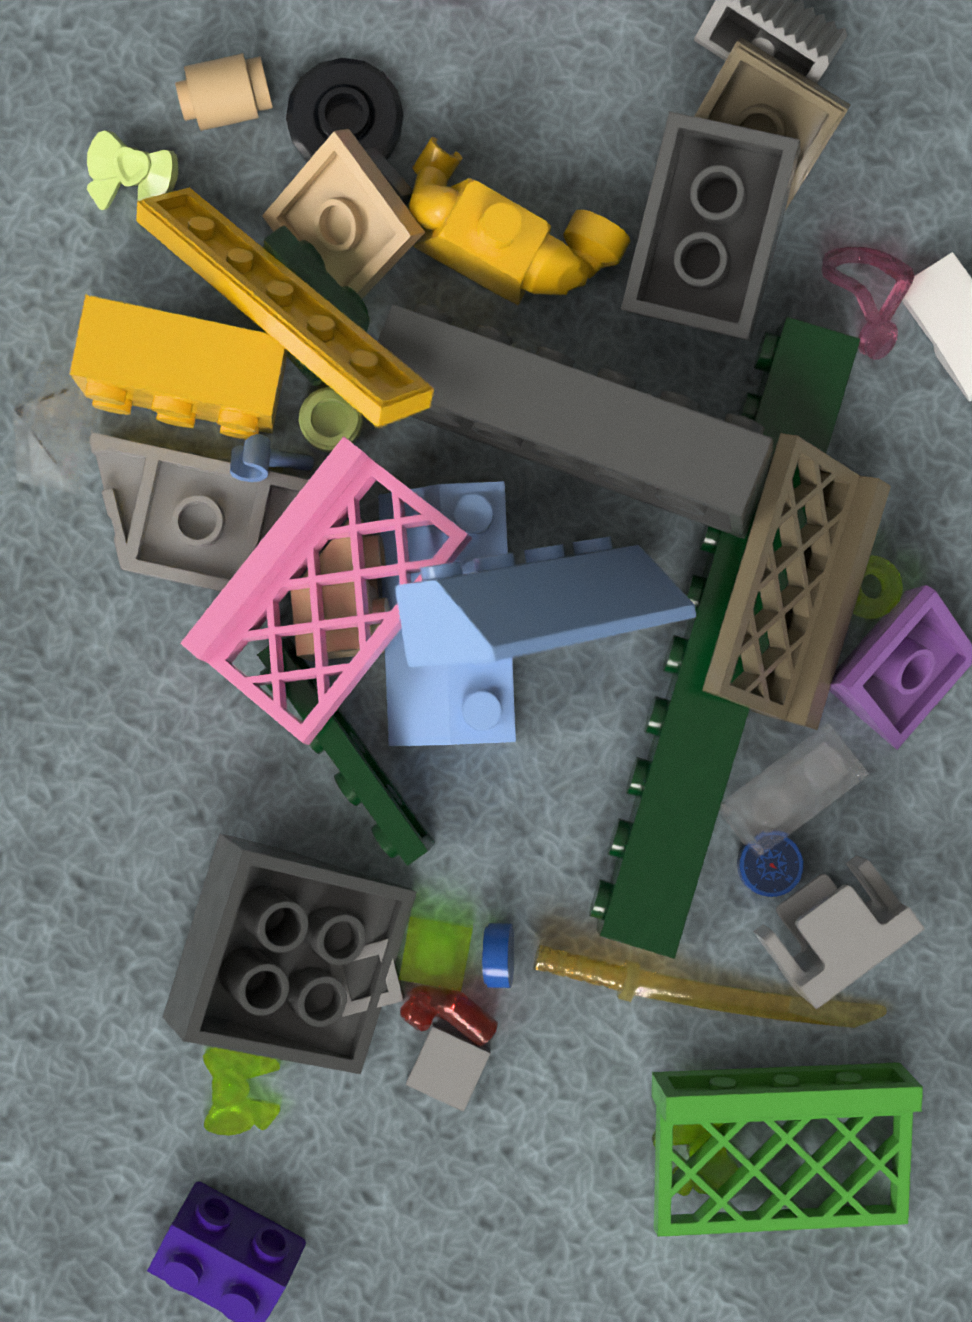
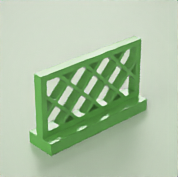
(793, 1096)

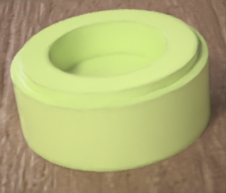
(327, 418)

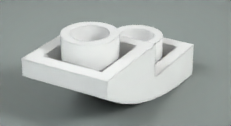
(943, 309)

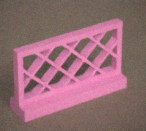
(277, 566)

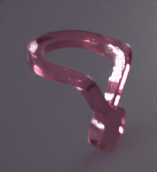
(878, 333)

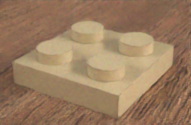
(347, 213)

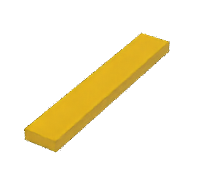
(286, 307)

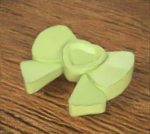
(115, 164)

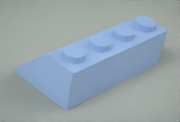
(534, 604)
(451, 700)

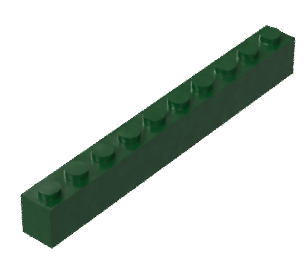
(693, 730)

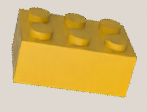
(178, 367)

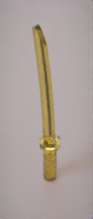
(631, 981)

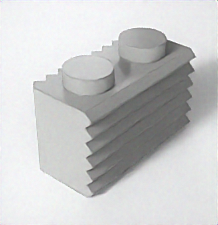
(777, 28)

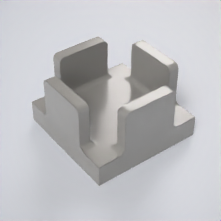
(838, 932)

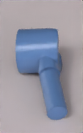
(253, 459)

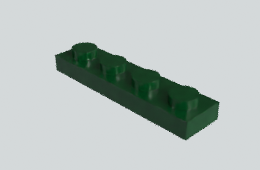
(359, 773)

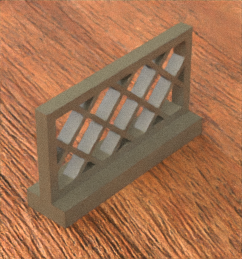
(824, 579)

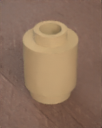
(223, 91)

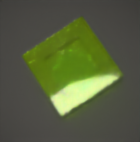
(436, 952)

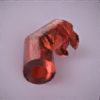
(449, 1005)

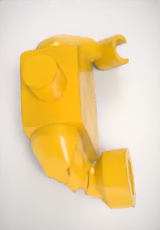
(502, 241)

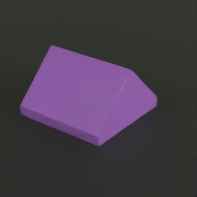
(904, 665)

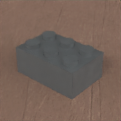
(711, 225)

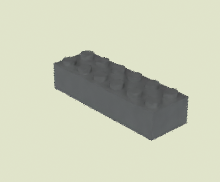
(583, 421)

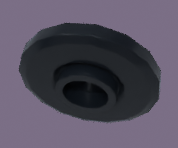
(323, 105)

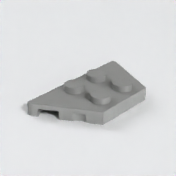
(185, 512)

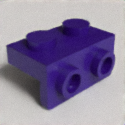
(227, 1255)

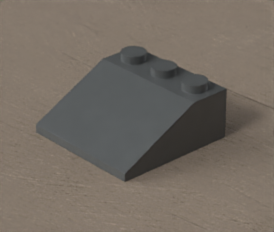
(262, 953)

